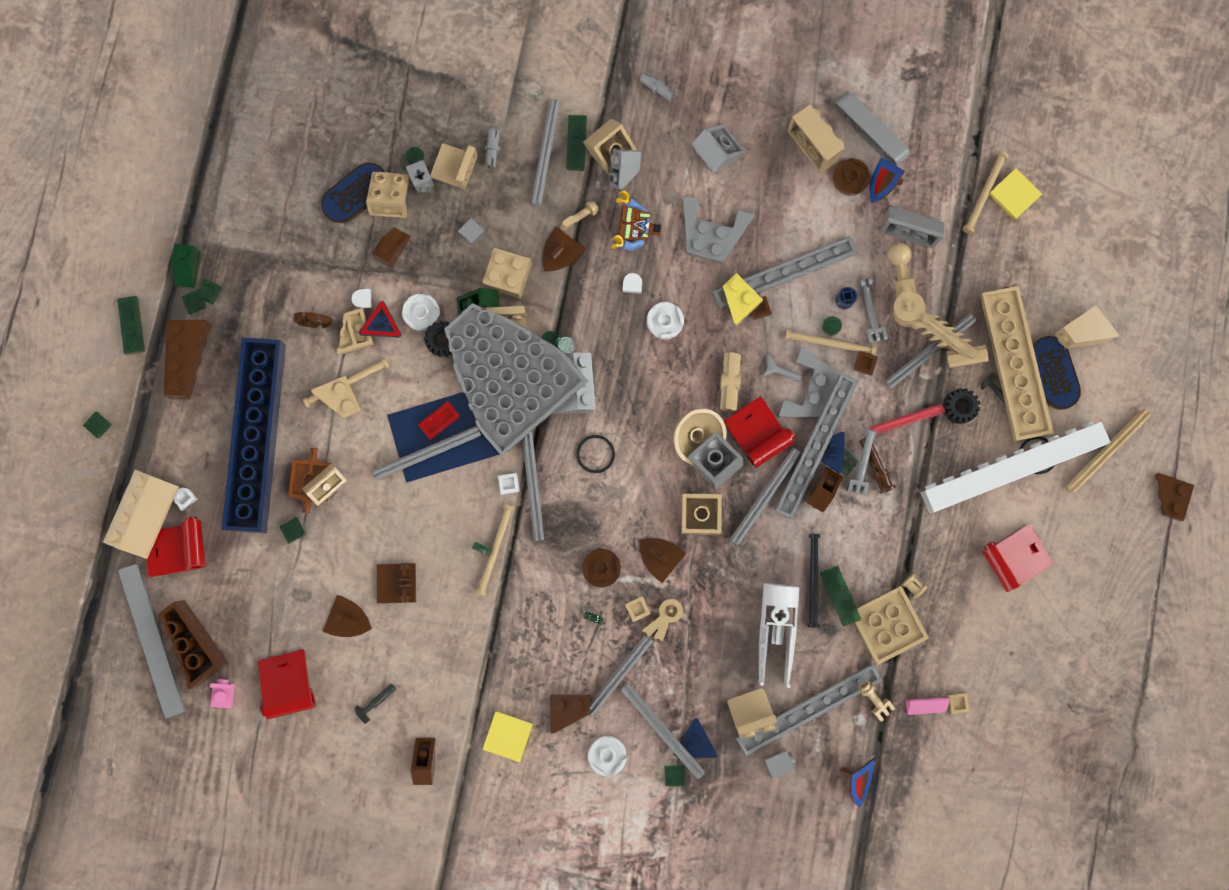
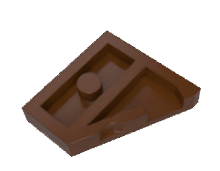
(1173, 496)
(567, 709)

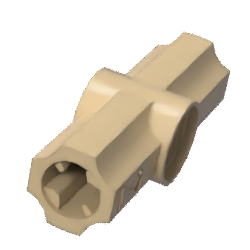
(730, 382)

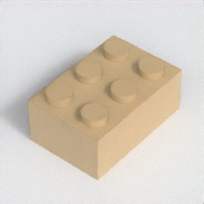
(816, 138)

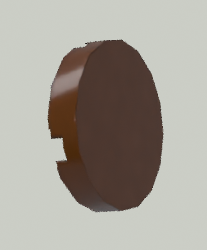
(851, 177)
(312, 320)
(601, 568)

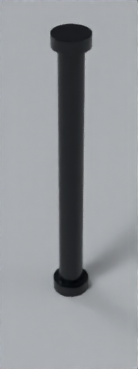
(814, 581)

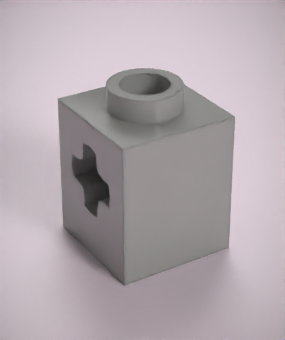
(416, 170)
(779, 763)

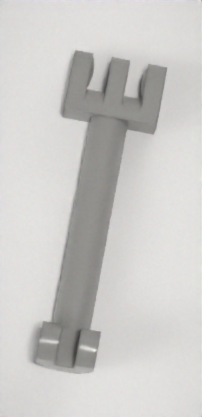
(875, 329)
(859, 481)

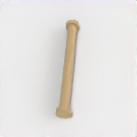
(1001, 157)
(829, 342)
(354, 378)
(495, 549)

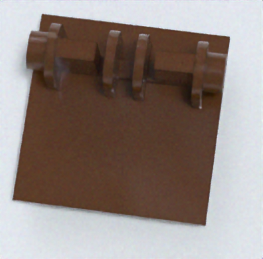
(396, 583)

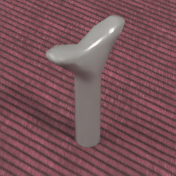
(772, 367)

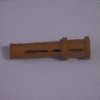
(880, 474)

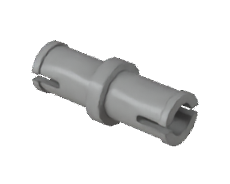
(657, 86)
(492, 148)

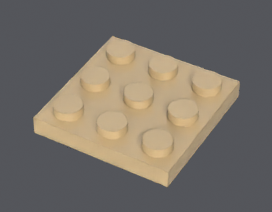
(889, 625)

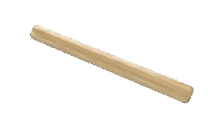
(1108, 451)

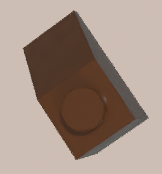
(391, 247)
(825, 490)
(423, 761)

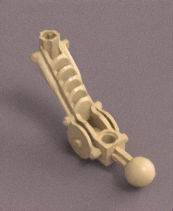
(911, 312)

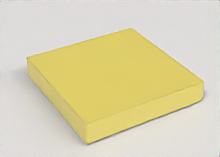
(1015, 194)
(507, 736)

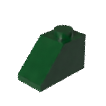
(185, 265)
(483, 297)

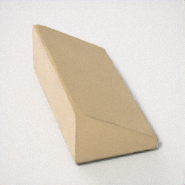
(324, 484)

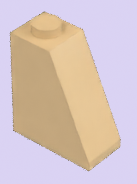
(1087, 330)

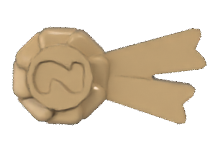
(670, 612)

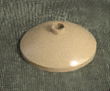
(705, 424)

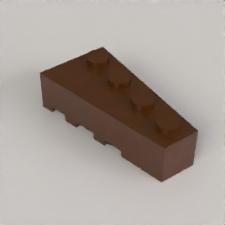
(192, 644)

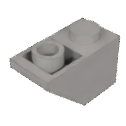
(624, 166)

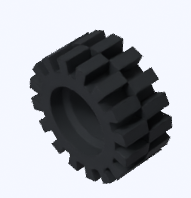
(430, 339)
(971, 400)

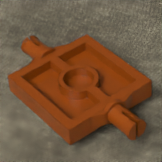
(301, 474)

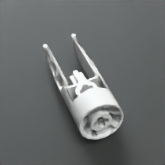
(780, 597)

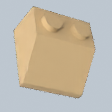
(604, 140)

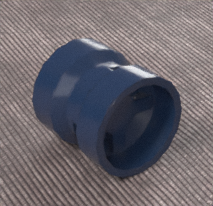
(842, 299)

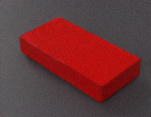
(439, 420)

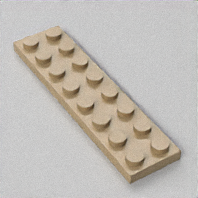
(1016, 363)

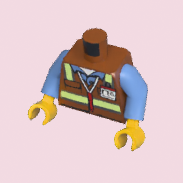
(633, 225)

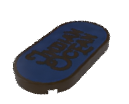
(349, 195)
(1057, 373)

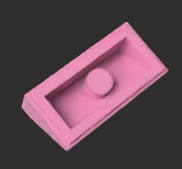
(927, 705)

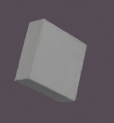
(471, 231)

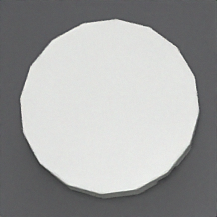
(420, 312)
(665, 320)
(607, 755)

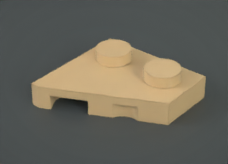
(349, 334)
(338, 396)

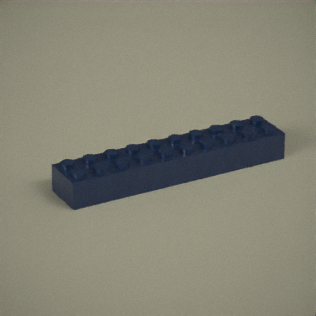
(254, 436)

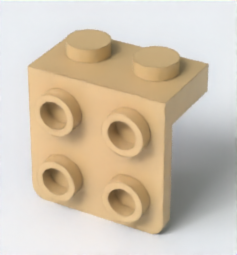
(752, 713)

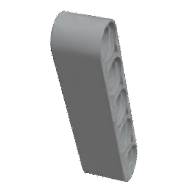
(871, 128)

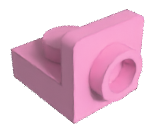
(222, 693)

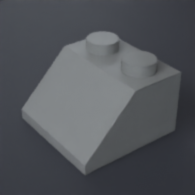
(717, 147)
(716, 460)

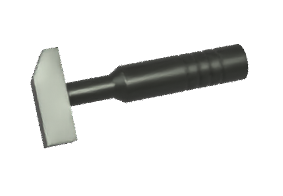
(988, 381)
(374, 703)

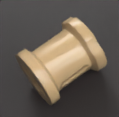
(914, 585)

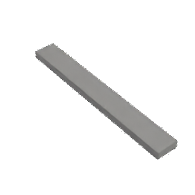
(794, 268)
(816, 446)
(152, 641)
(811, 708)

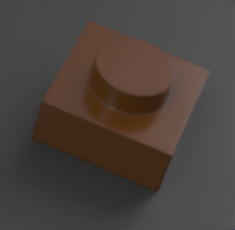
(761, 310)
(865, 363)

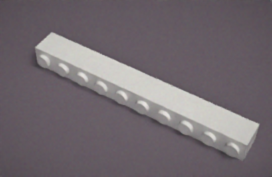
(1015, 467)

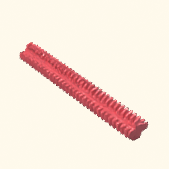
(908, 418)

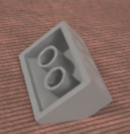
(912, 227)
(584, 399)

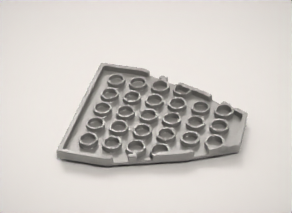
(508, 375)

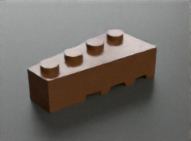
(183, 356)

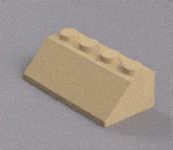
(140, 514)

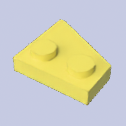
(740, 298)

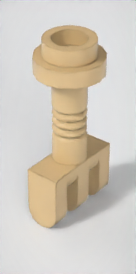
(591, 208)
(867, 689)

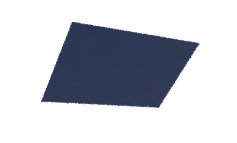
(411, 438)

